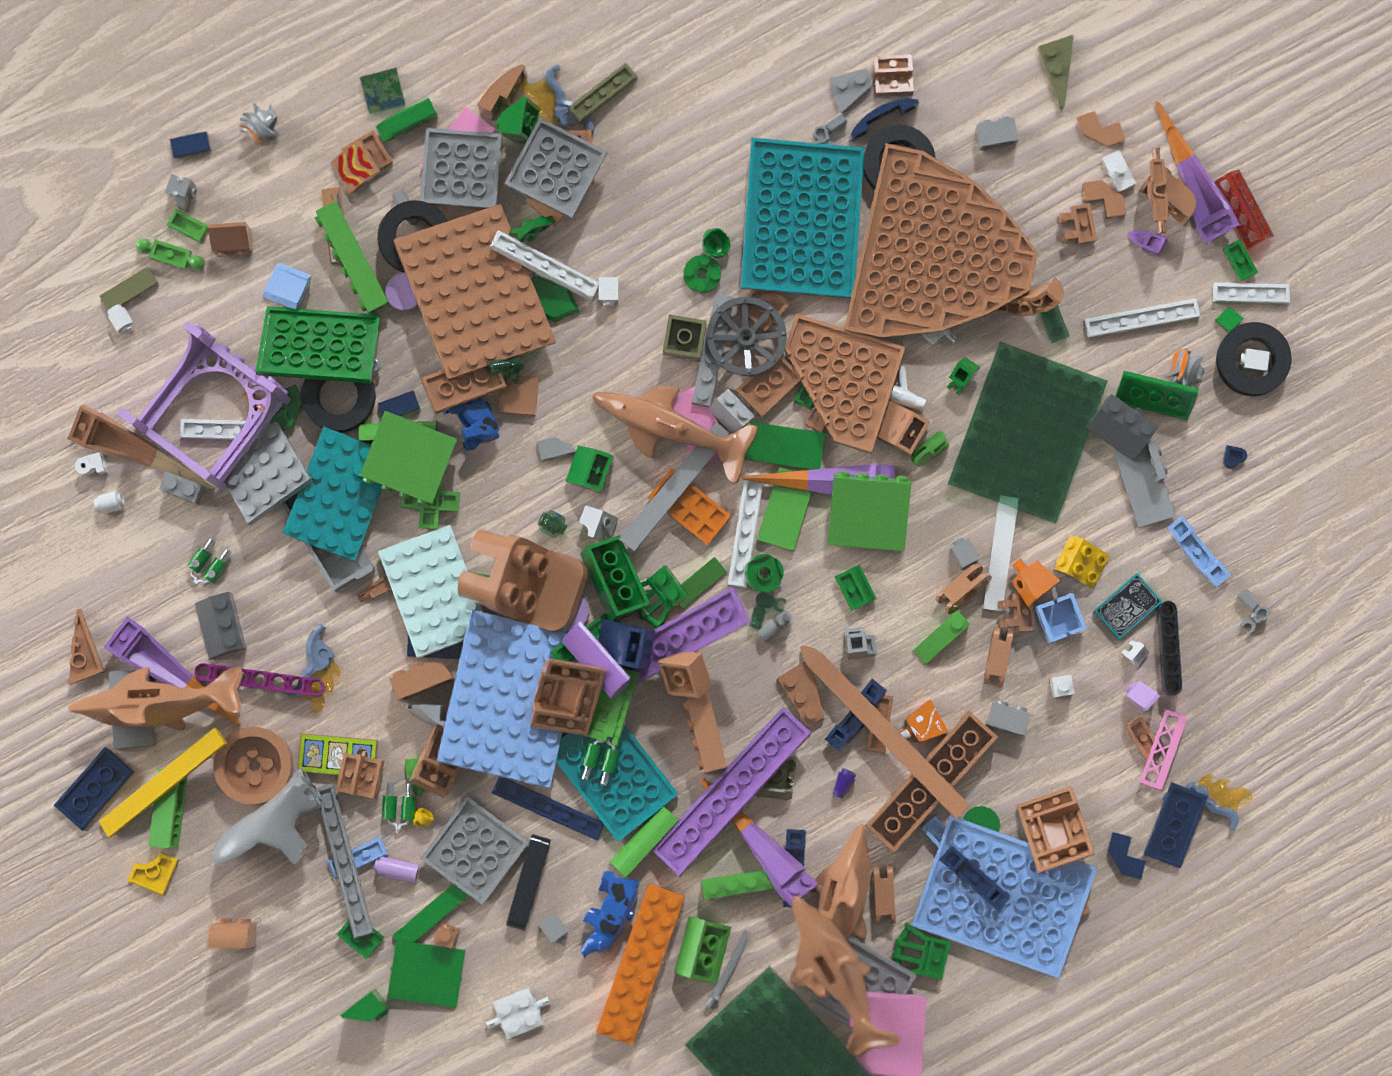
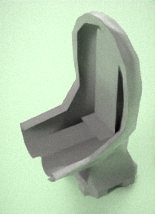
(272, 822)

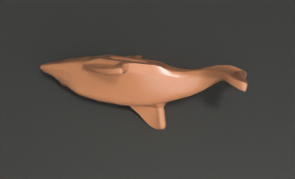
(653, 419)
(146, 703)
(843, 896)
(830, 958)

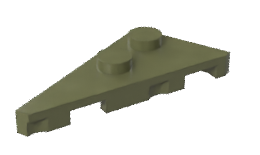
(1056, 60)

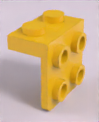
(1082, 561)

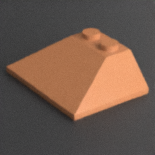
(566, 696)
(1055, 830)

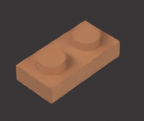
(1141, 736)

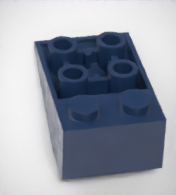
(627, 643)

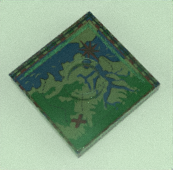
(382, 90)

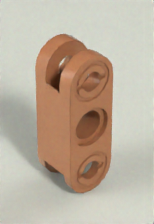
(964, 588)
(998, 656)
(884, 894)

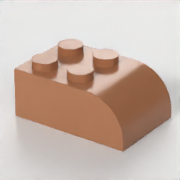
(1180, 198)
(419, 679)
(232, 934)

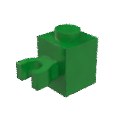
(963, 374)

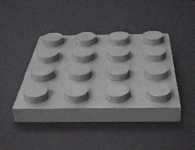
(461, 168)
(556, 168)
(267, 474)
(474, 850)
(884, 977)

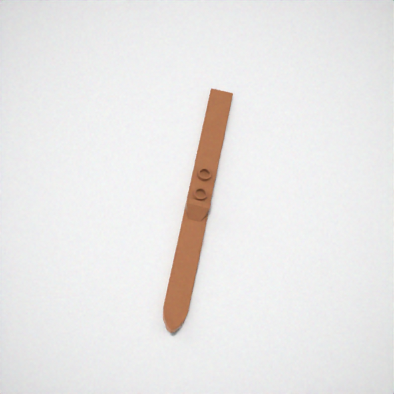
(884, 731)

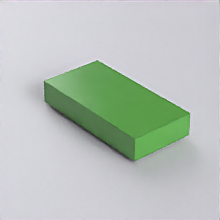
(187, 225)

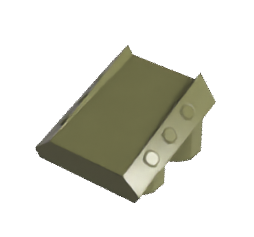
(782, 783)

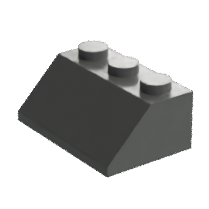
(1121, 427)
(220, 625)

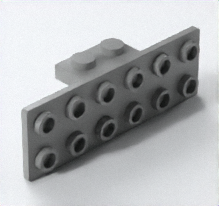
(1146, 484)

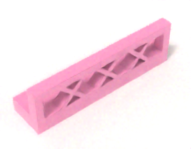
(1168, 757)

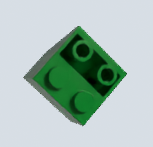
(590, 468)

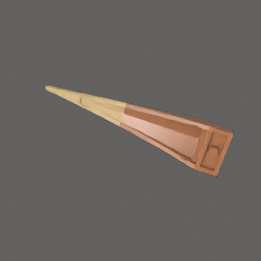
(105, 435)

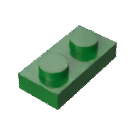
(1240, 260)

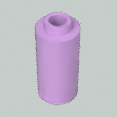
(397, 869)

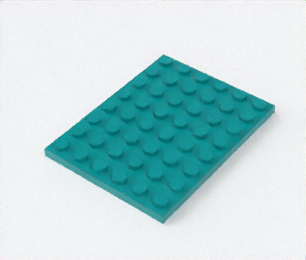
(802, 218)

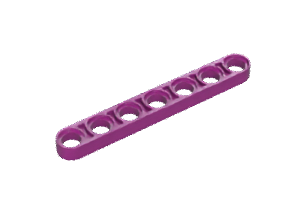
(269, 680)

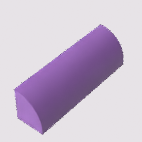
(592, 653)

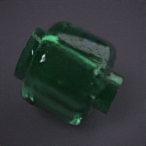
(552, 523)

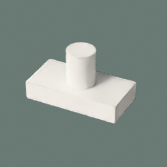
(1118, 171)

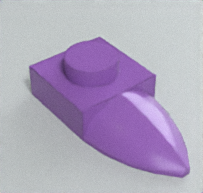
(1148, 241)

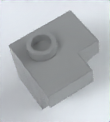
(182, 189)
(598, 523)
(859, 644)

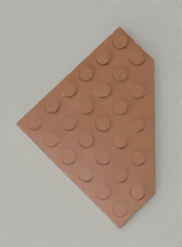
(845, 378)

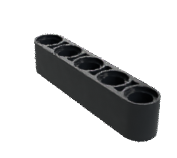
(1173, 639)
(528, 882)

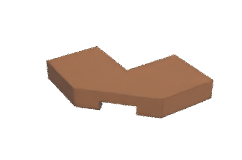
(1105, 136)
(1112, 199)

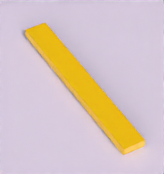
(163, 782)

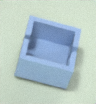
(1060, 618)

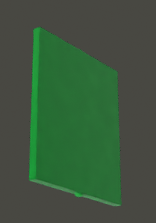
(426, 973)

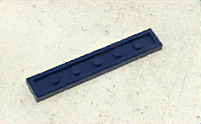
(548, 808)

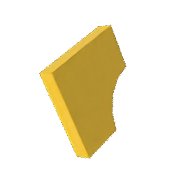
(154, 875)

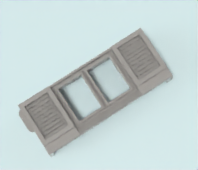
(336, 569)

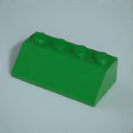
(614, 578)

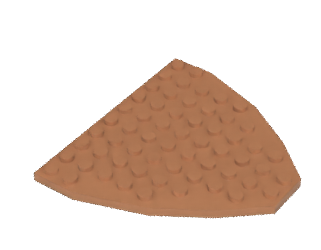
(934, 251)

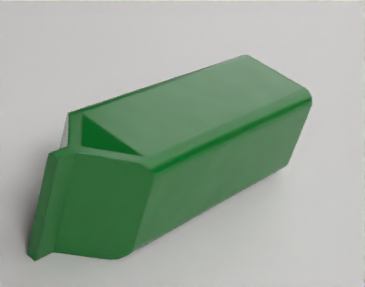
(406, 120)

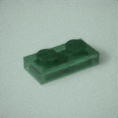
(1054, 325)

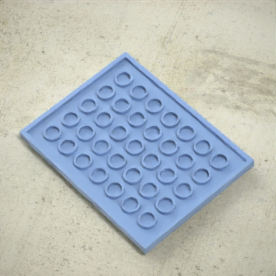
(493, 702)
(1034, 923)

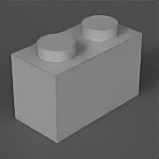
(996, 133)
(731, 412)
(182, 488)
(1007, 718)

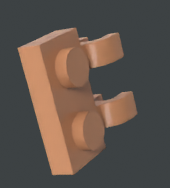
(1083, 224)
(1023, 615)

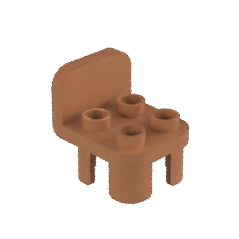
(526, 581)

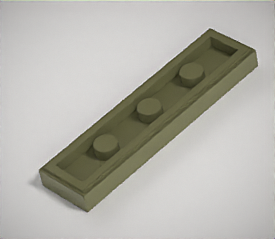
(602, 93)

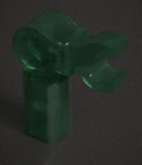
(510, 366)
(758, 613)

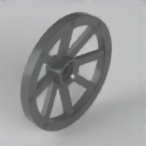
(750, 332)

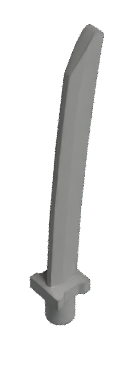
(728, 971)

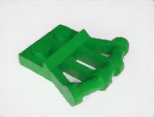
(669, 592)
(933, 953)

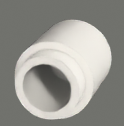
(120, 319)
(109, 502)

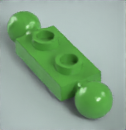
(170, 254)

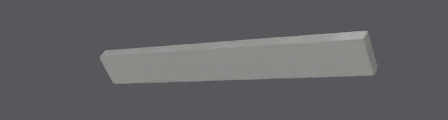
(670, 493)
(344, 862)

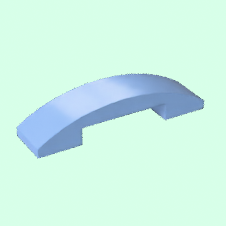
(1198, 552)

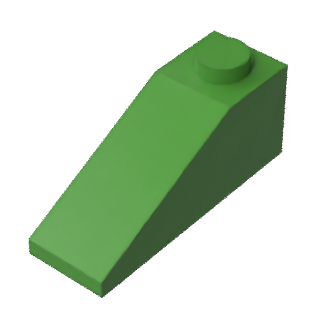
(941, 637)

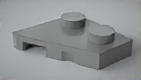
(850, 87)

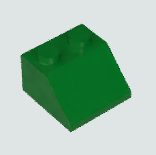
(368, 1008)

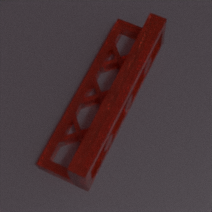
(1250, 208)

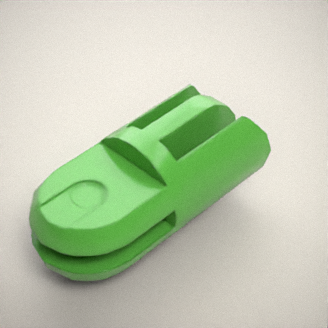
(930, 449)

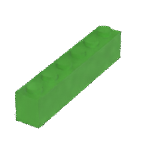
(353, 260)

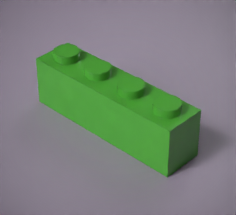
(736, 884)

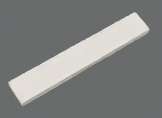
(544, 265)
(1142, 318)
(745, 531)
(1000, 557)

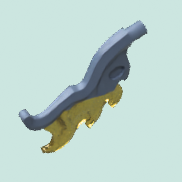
(552, 100)
(319, 668)
(1220, 798)

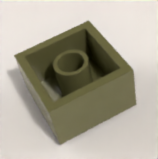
(684, 337)

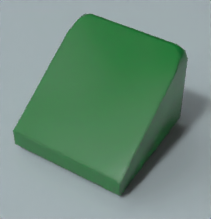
(1229, 319)

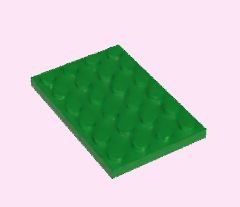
(318, 344)

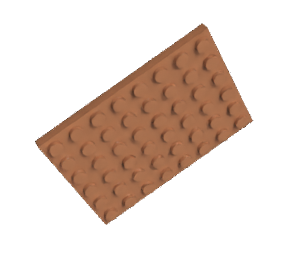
(472, 296)

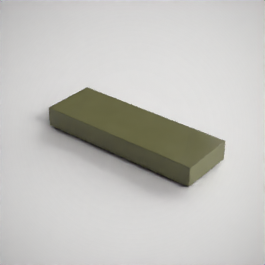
(129, 288)

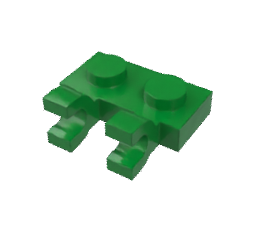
(533, 228)

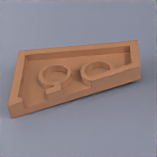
(803, 693)

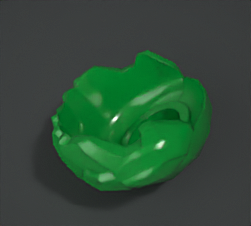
(716, 243)

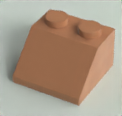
(230, 238)
(685, 674)

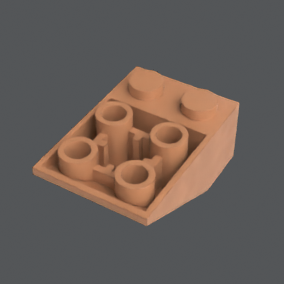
(901, 428)

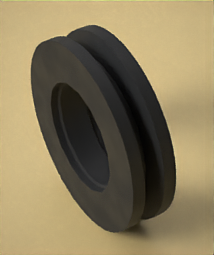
(892, 135)
(399, 213)
(1275, 343)
(342, 422)

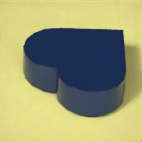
(1233, 456)

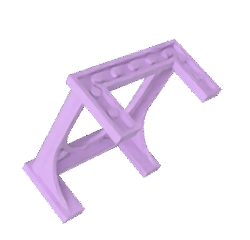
(199, 348)

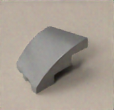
(429, 713)

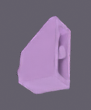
(1141, 695)

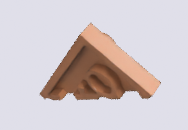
(85, 658)

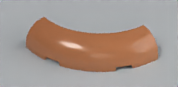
(1036, 300)

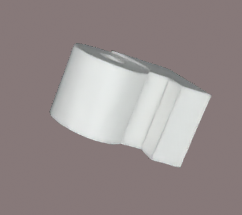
(94, 462)

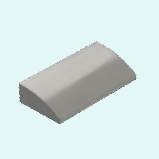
(126, 736)

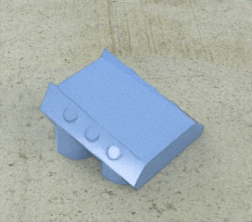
(287, 286)

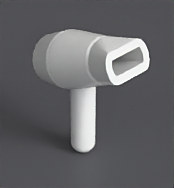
(902, 396)

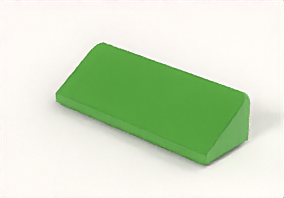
(702, 580)

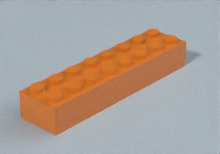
(640, 964)

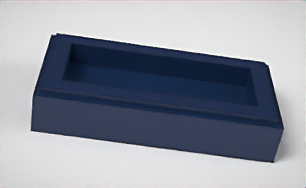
(190, 144)
(400, 404)

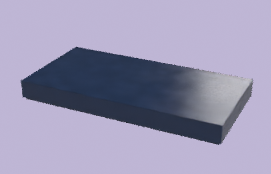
(93, 788)
(1175, 825)

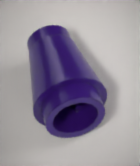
(844, 782)

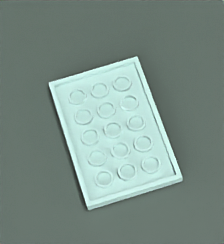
(425, 584)

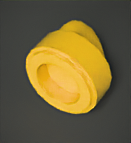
(423, 818)

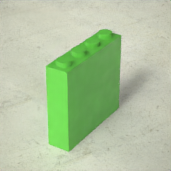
(408, 458)
(869, 511)

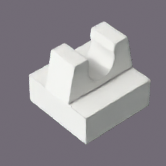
(1137, 654)

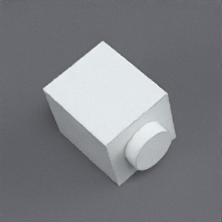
(608, 290)
(1254, 361)
(1062, 686)

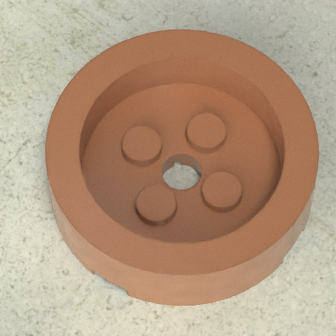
(233, 765)

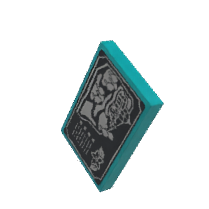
(1128, 606)

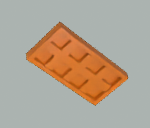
(695, 511)

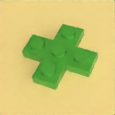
(430, 514)

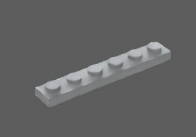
(708, 367)

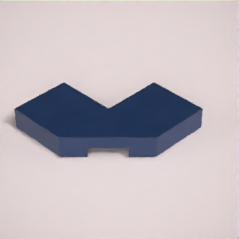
(1118, 851)

